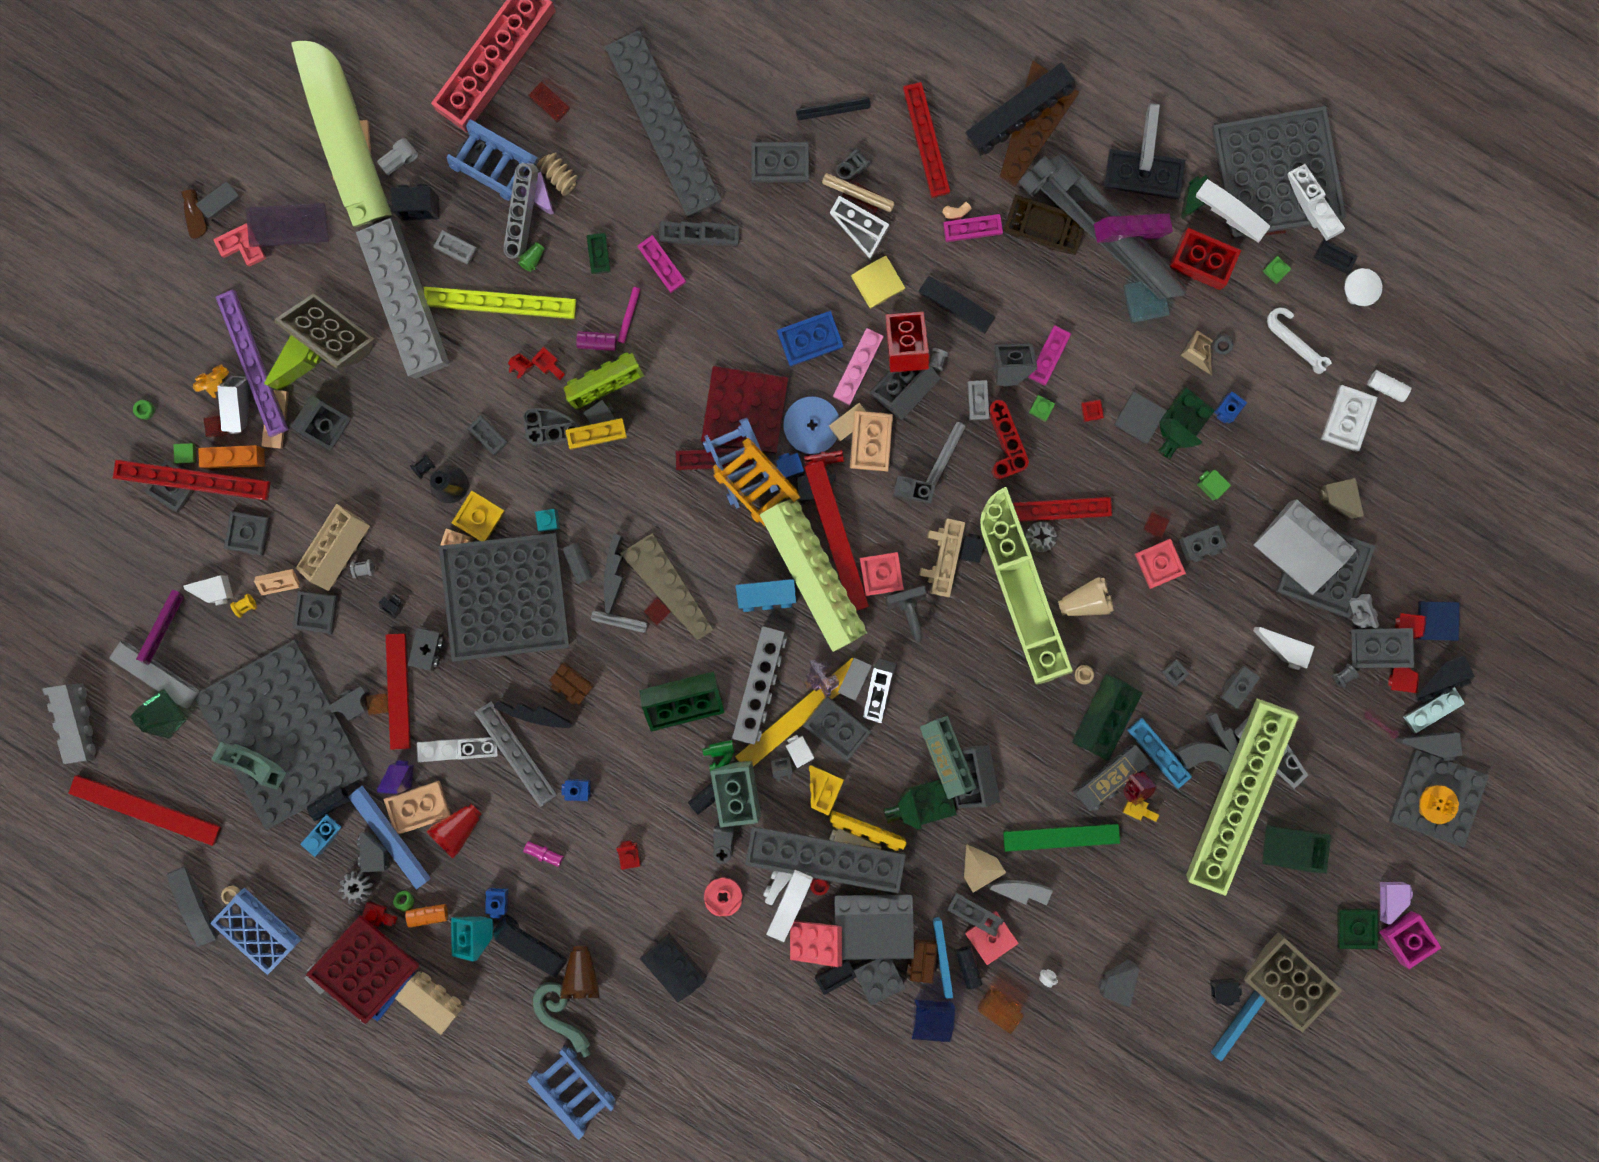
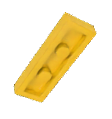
(596, 433)

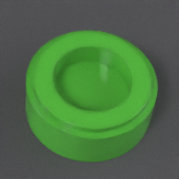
(143, 409)

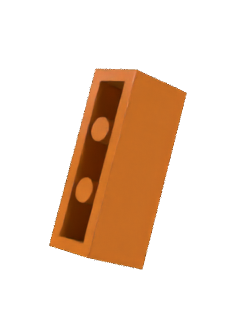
(231, 457)

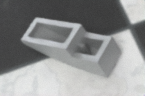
(1022, 890)

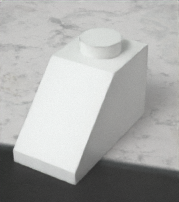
(212, 590)
(799, 750)

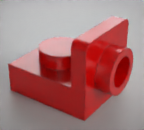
(628, 855)

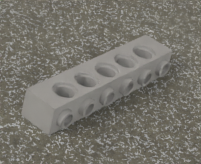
(766, 636)

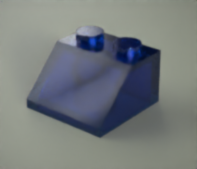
(933, 1021)

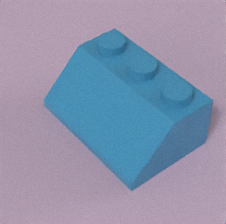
(766, 595)

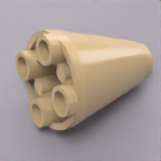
(1088, 600)

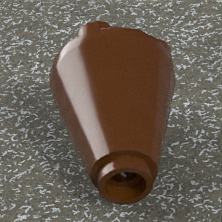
(579, 976)

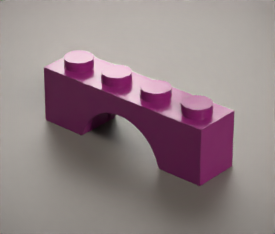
(1120, 227)

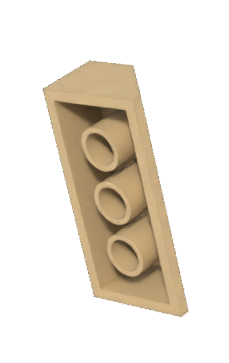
(332, 547)

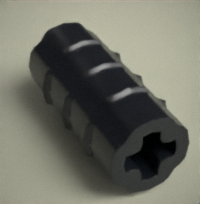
(702, 799)
(328, 803)
(969, 967)

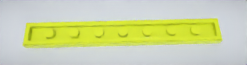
(500, 302)

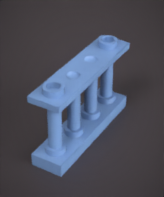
(493, 142)
(743, 430)
(565, 1110)

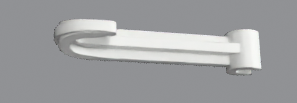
(1319, 363)

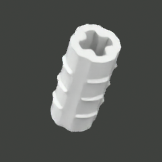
(1389, 386)

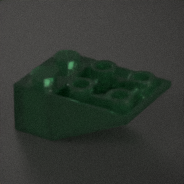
(1296, 849)

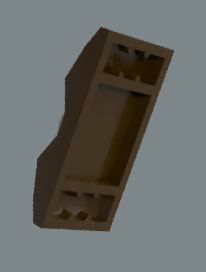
(1043, 225)

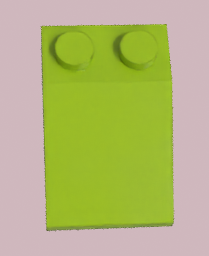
(291, 364)

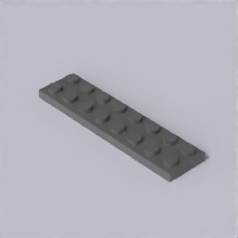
(825, 859)

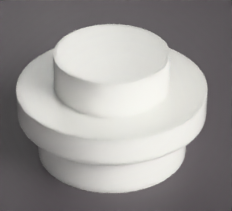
(1048, 978)

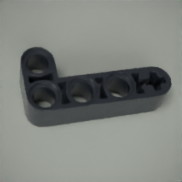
(529, 948)

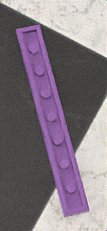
(251, 363)

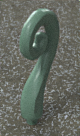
(576, 1036)

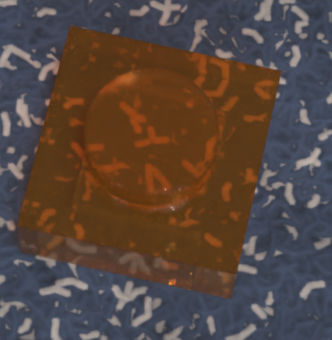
(377, 704)

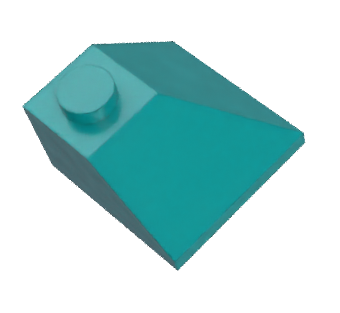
(470, 936)

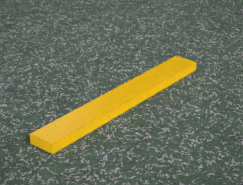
(789, 722)

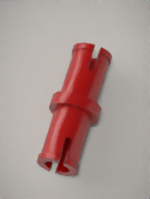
(828, 458)

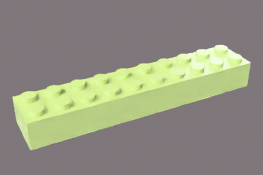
(1241, 796)

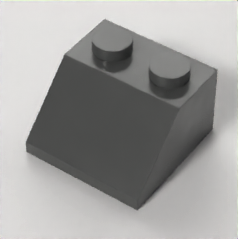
(320, 422)

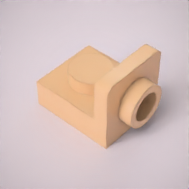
(453, 537)

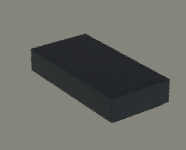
(1335, 257)
(835, 977)

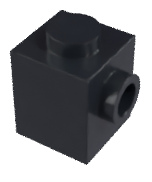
(1225, 991)

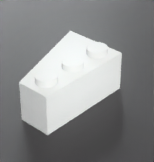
(860, 225)

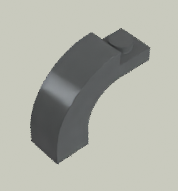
(1197, 752)

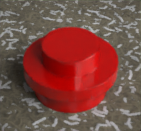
(819, 886)

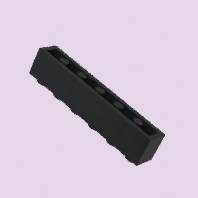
(1020, 109)

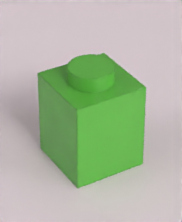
(1213, 484)

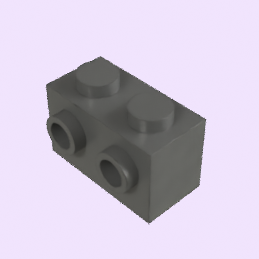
(1202, 543)

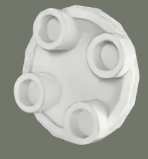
(1363, 287)

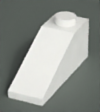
(1286, 648)

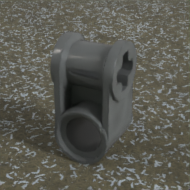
(854, 164)
(723, 840)

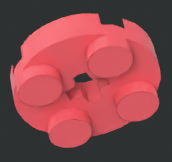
(723, 907)

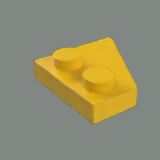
(823, 789)

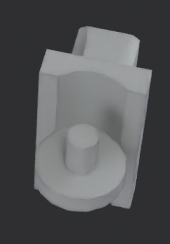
(1364, 612)

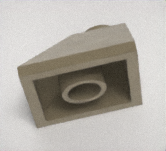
(1342, 498)

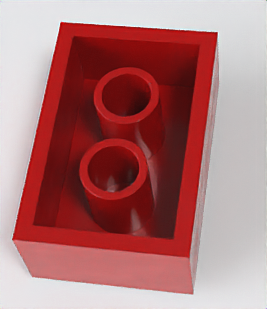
(1204, 259)
(907, 342)

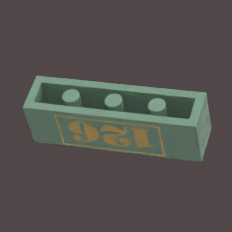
(947, 757)

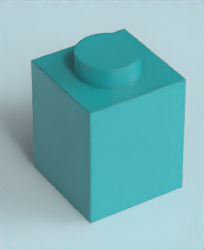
(547, 520)

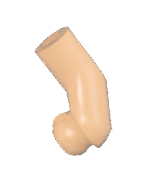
(956, 213)

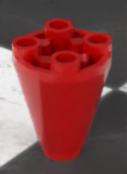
(455, 829)

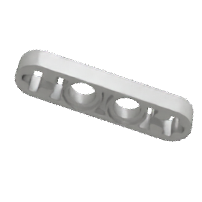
(1149, 136)

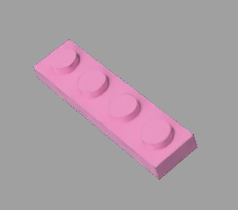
(858, 366)

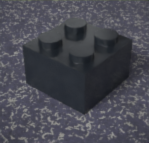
(415, 202)

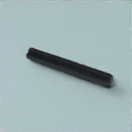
(833, 108)

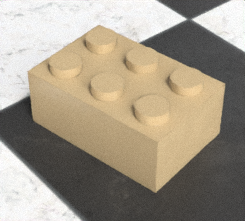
(429, 1002)

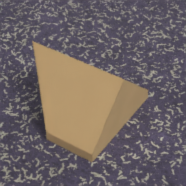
(1199, 352)
(981, 868)

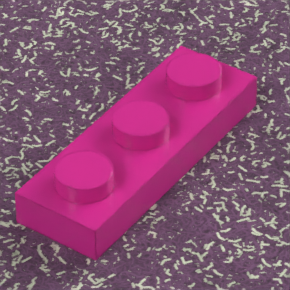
(972, 228)
(661, 264)
(1050, 355)

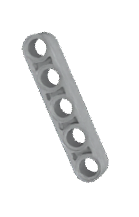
(526, 203)
(155, 675)

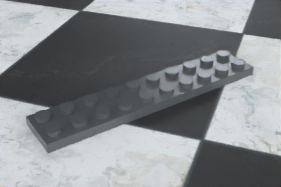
(663, 124)

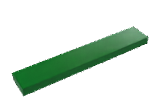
(1061, 837)

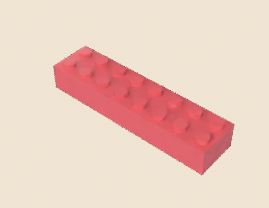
(492, 59)

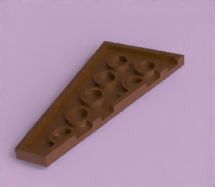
(1028, 142)

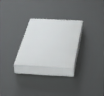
(1349, 418)

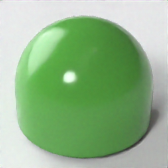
(405, 906)

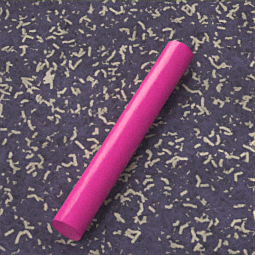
(628, 315)

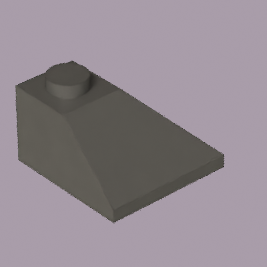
(1013, 363)
(1120, 983)

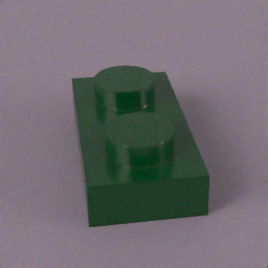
(598, 253)

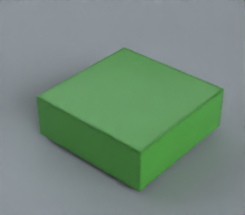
(184, 453)

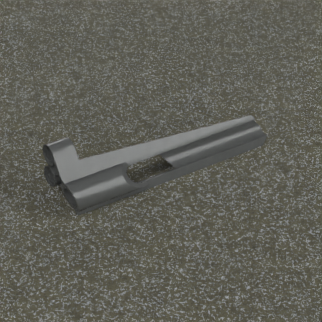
(1066, 187)

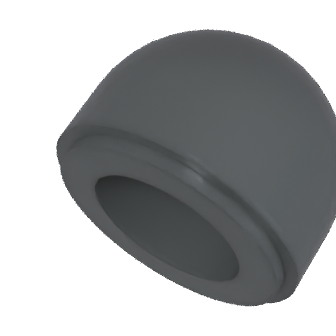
(1223, 337)

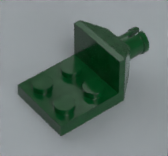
(1183, 422)
(922, 805)

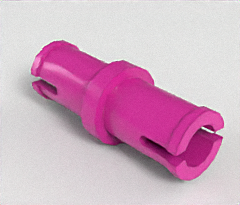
(543, 854)

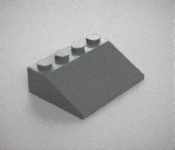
(875, 926)

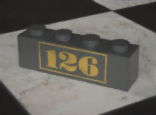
(1111, 777)

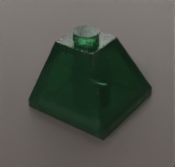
(159, 716)

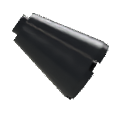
(449, 484)

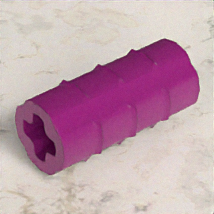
(596, 341)

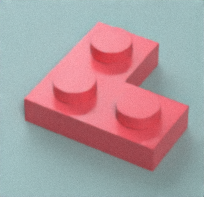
(236, 241)

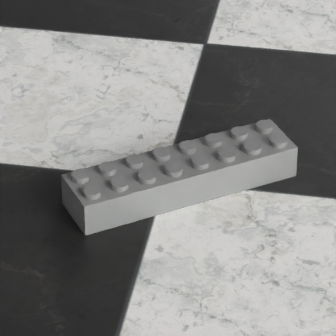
(402, 298)

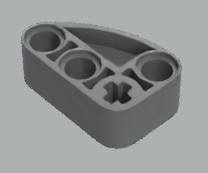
(547, 422)

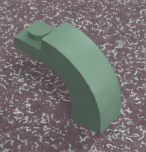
(250, 762)

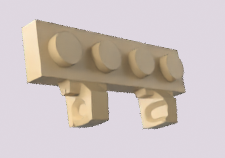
(943, 573)

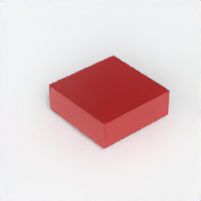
(1092, 410)

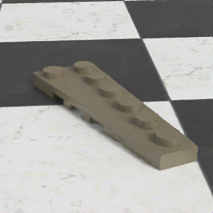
(660, 575)

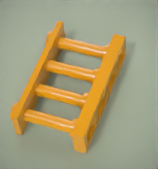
(763, 464)

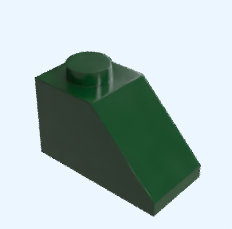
(1190, 201)

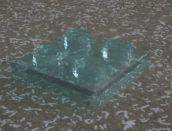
(1143, 303)

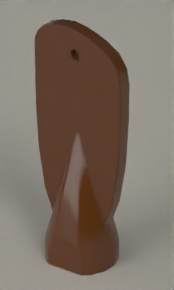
(193, 215)

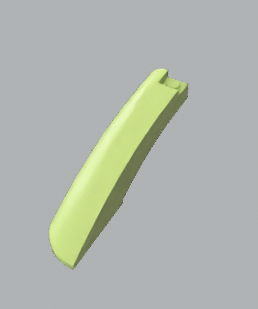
(341, 133)
(1023, 589)

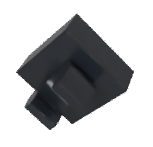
(390, 606)

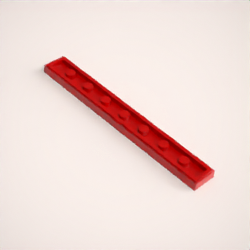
(191, 480)
(836, 534)
(144, 810)

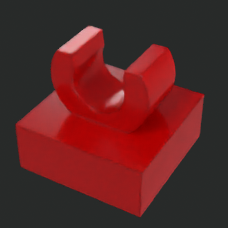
(520, 364)

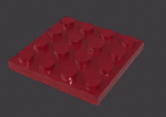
(745, 395)
(362, 969)

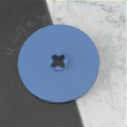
(796, 422)

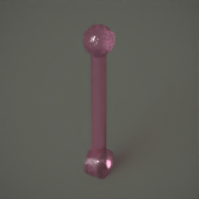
(1394, 734)

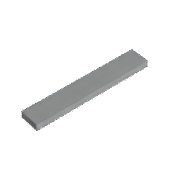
(515, 754)

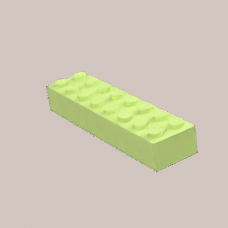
(813, 573)

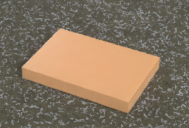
(871, 441)
(417, 807)

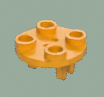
(211, 381)
(1430, 801)

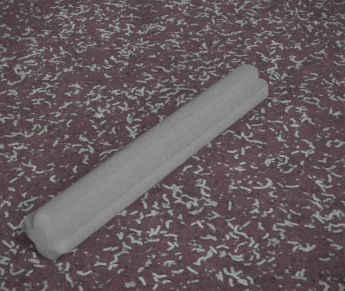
(946, 453)

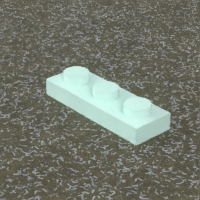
(1433, 710)

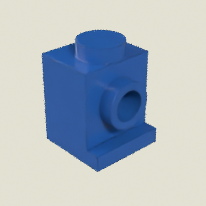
(1235, 402)
(501, 897)

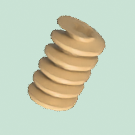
(557, 174)

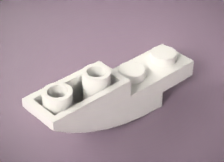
(1313, 203)
(456, 749)

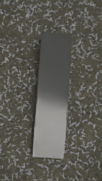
(698, 233)
(612, 582)
(1224, 735)
(190, 905)

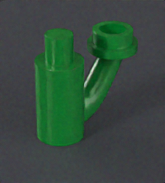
(718, 749)

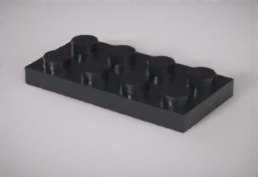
(1162, 180)

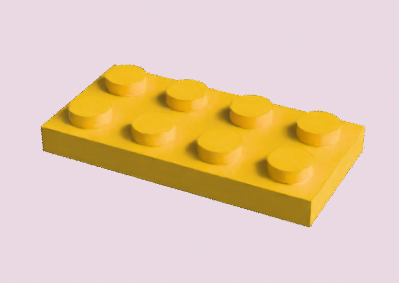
(874, 833)

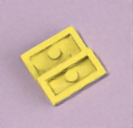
(878, 282)

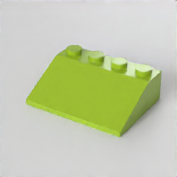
(603, 381)

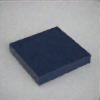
(1441, 620)

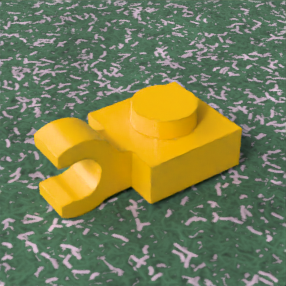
(1139, 811)

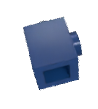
(789, 465)
(576, 790)

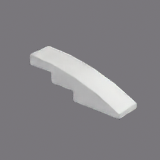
(1233, 211)
(789, 905)

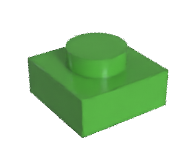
(1276, 269)
(1041, 408)

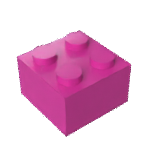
(1410, 939)

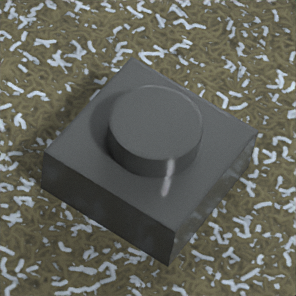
(1175, 673)

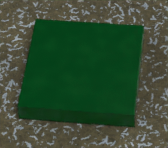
(1357, 928)

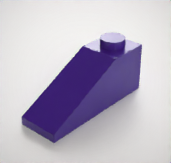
(397, 778)

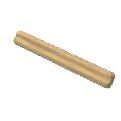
(858, 192)

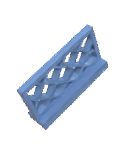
(263, 918)

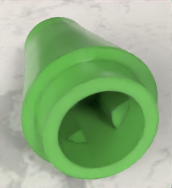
(531, 257)

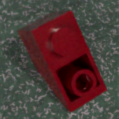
(1138, 788)

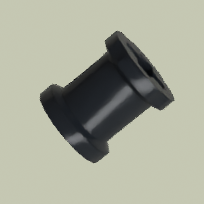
(422, 466)

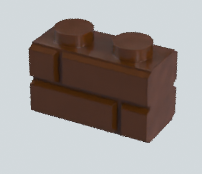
(571, 684)
(923, 965)

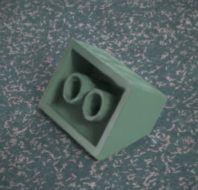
(736, 794)

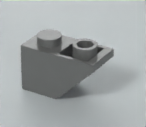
(913, 490)
(373, 853)

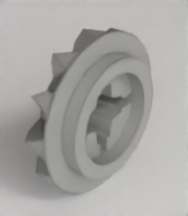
(1036, 544)

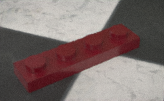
(702, 460)

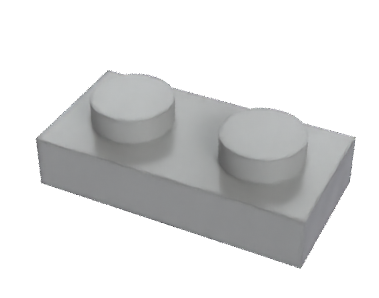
(978, 400)

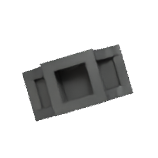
(1239, 686)
(351, 703)

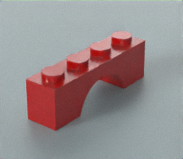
(1405, 678)

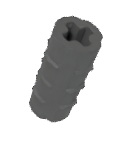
(577, 563)

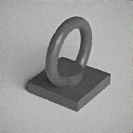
(907, 602)

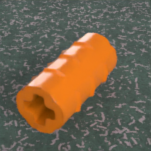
(426, 915)

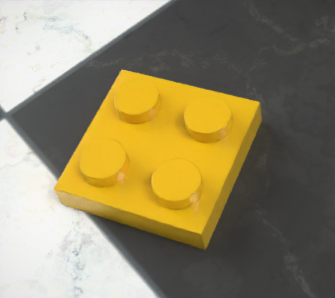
(478, 516)

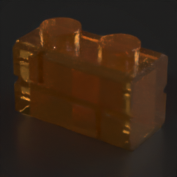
(1000, 1011)

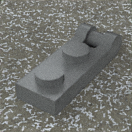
(975, 914)

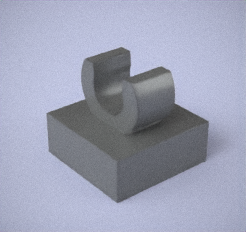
(781, 767)

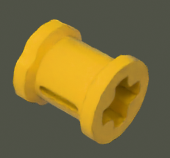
(243, 605)

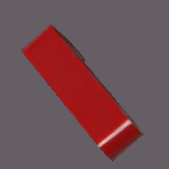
(1003, 438)

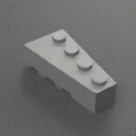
(71, 722)
(1289, 767)

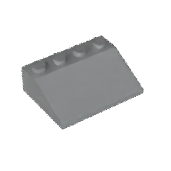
(1304, 546)

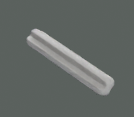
(619, 621)

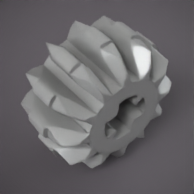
(349, 890)

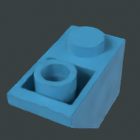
(321, 836)

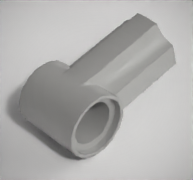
(400, 154)

